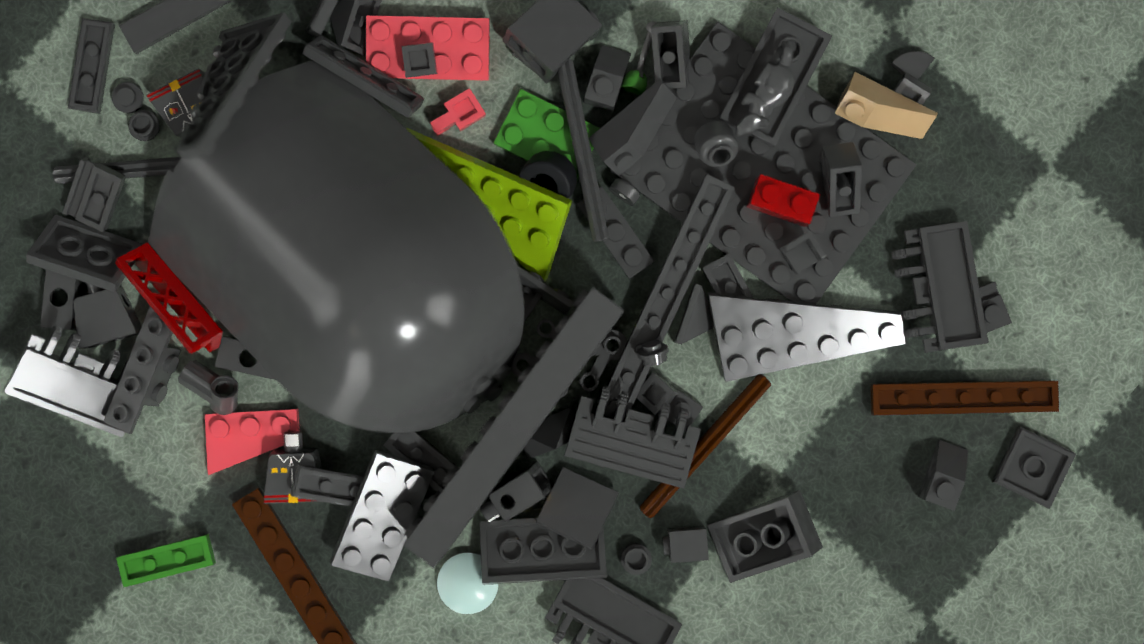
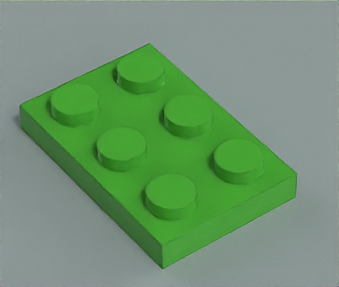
(538, 127)

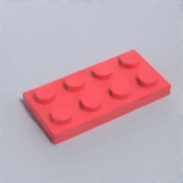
(459, 45)

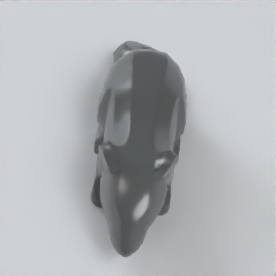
(773, 89)

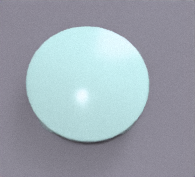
(461, 584)

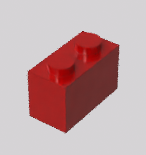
(783, 200)

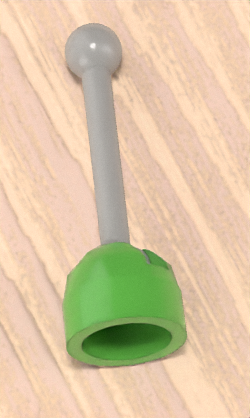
(635, 80)

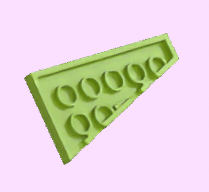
(525, 212)

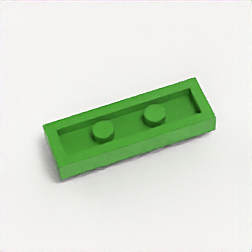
(165, 560)

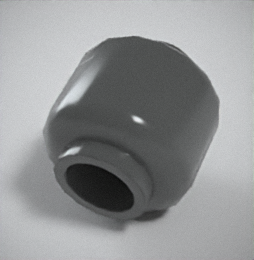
(716, 143)

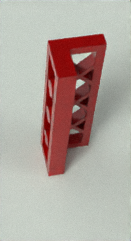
(174, 293)

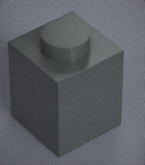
(686, 544)

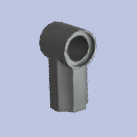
(210, 387)

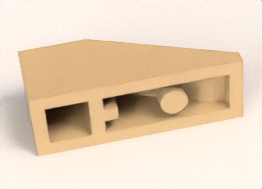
(883, 109)

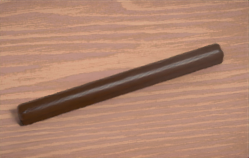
(710, 440)

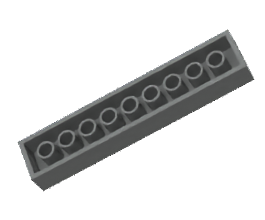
(513, 428)

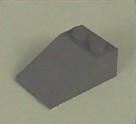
(765, 536)

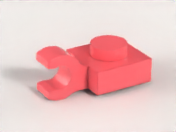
(461, 111)

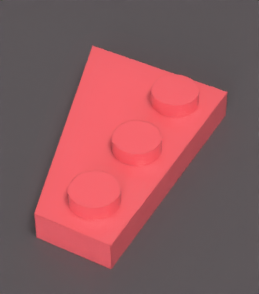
(245, 435)

